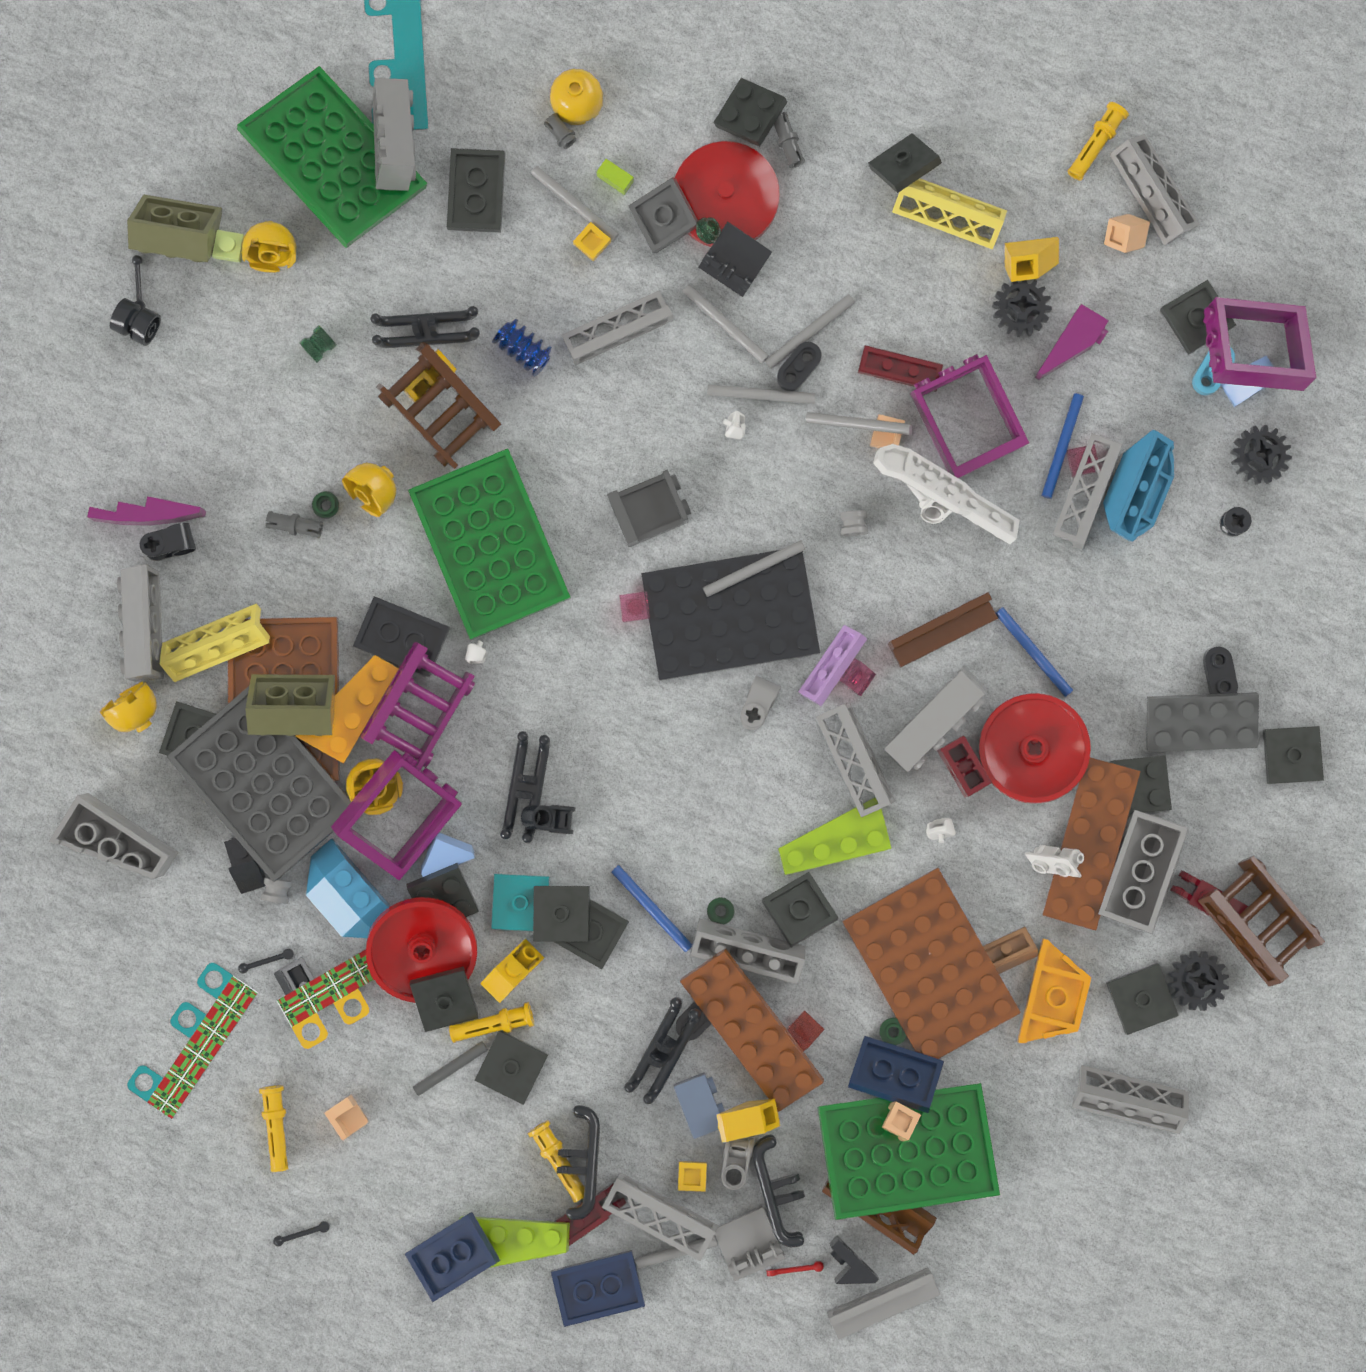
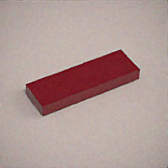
(897, 367)

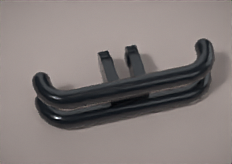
(425, 328)
(524, 785)
(663, 1051)
(591, 1168)
(771, 1201)

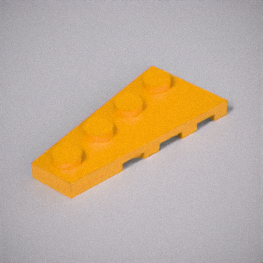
(354, 708)

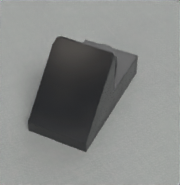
(244, 868)
(856, 1271)

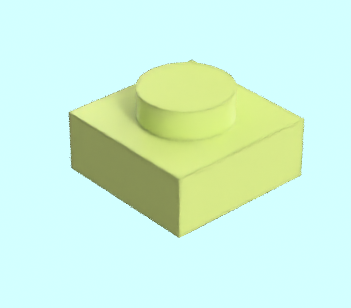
(228, 246)

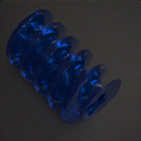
(523, 347)

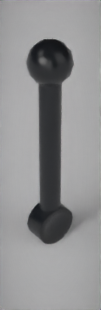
(137, 261)
(287, 954)
(323, 1227)

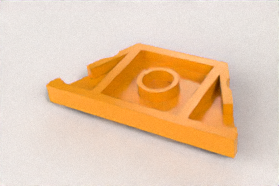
(1054, 996)

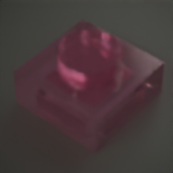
(1074, 458)
(634, 607)
(857, 677)

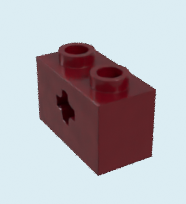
(964, 766)

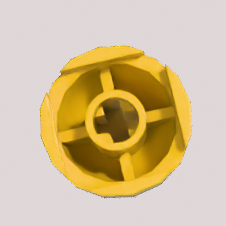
(576, 96)
(269, 247)
(372, 486)
(131, 709)
(361, 774)

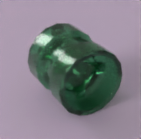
(318, 343)

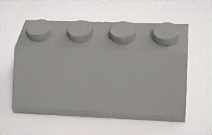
(141, 623)
(1143, 872)

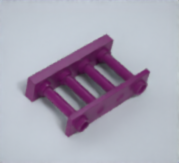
(404, 683)

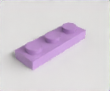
(832, 665)

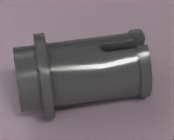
(560, 131)

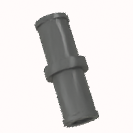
(788, 141)
(294, 524)

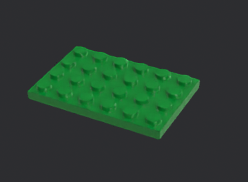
(325, 155)
(489, 544)
(939, 1164)

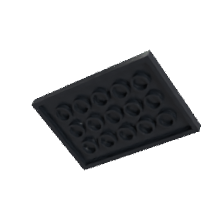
(741, 626)

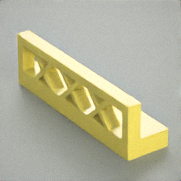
(955, 203)
(213, 646)

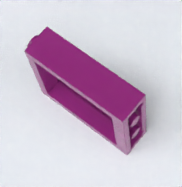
(1298, 341)
(1000, 398)
(422, 836)

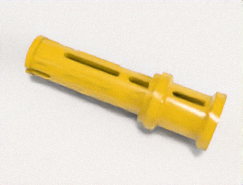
(1103, 131)
(505, 1021)
(274, 1114)
(549, 1149)

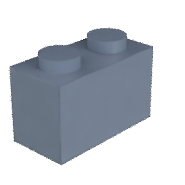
(699, 1104)

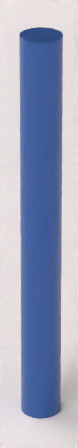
(1062, 446)
(1034, 652)
(652, 908)

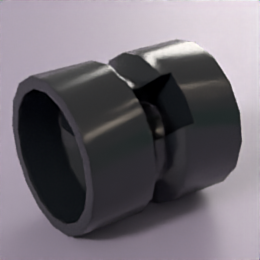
(131, 320)

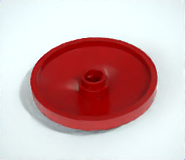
(730, 185)
(1034, 748)
(418, 941)

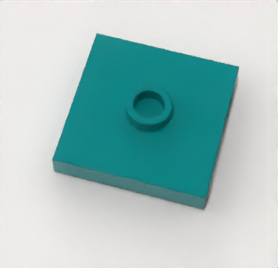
(515, 901)

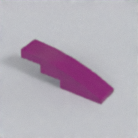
(155, 512)

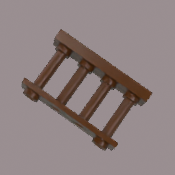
(464, 399)
(1237, 929)

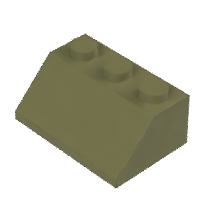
(173, 228)
(290, 704)

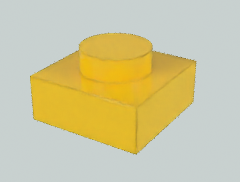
(592, 241)
(692, 1176)

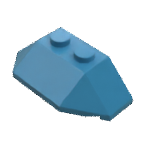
(1140, 486)
(343, 892)

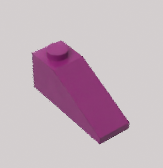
(1077, 338)

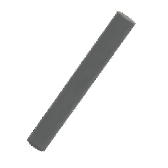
(450, 1068)

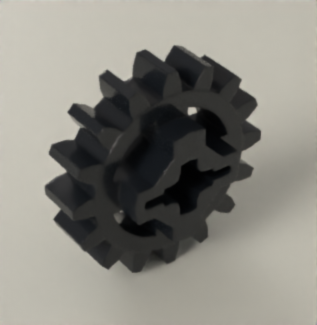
(1011, 307)
(1265, 465)
(1200, 970)

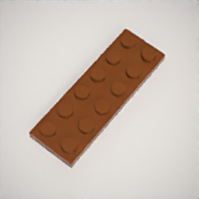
(1097, 831)
(752, 1029)

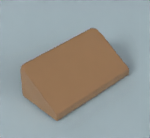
(1011, 950)

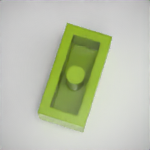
(615, 176)

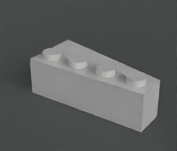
(393, 134)
(936, 719)
(111, 837)

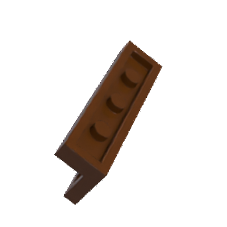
(943, 630)
(915, 1221)

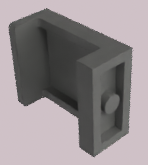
(649, 508)

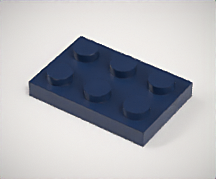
(896, 1074)
(452, 1257)
(597, 1288)

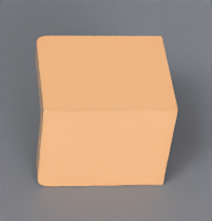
(1126, 233)
(882, 439)
(346, 1117)
(901, 1121)

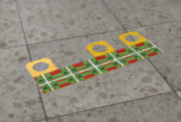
(331, 987)

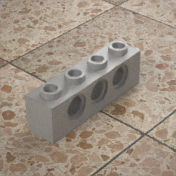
(749, 950)

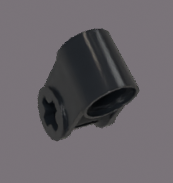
(172, 542)
(552, 818)

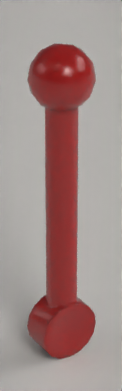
(818, 1266)

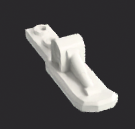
(943, 493)

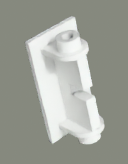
(1054, 861)

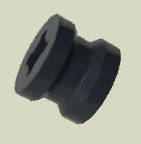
(1230, 525)

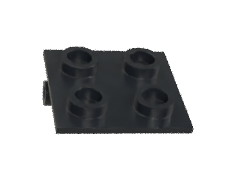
(735, 259)

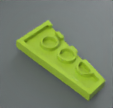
(837, 841)
(524, 1239)

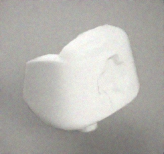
(735, 425)
(475, 653)
(940, 829)

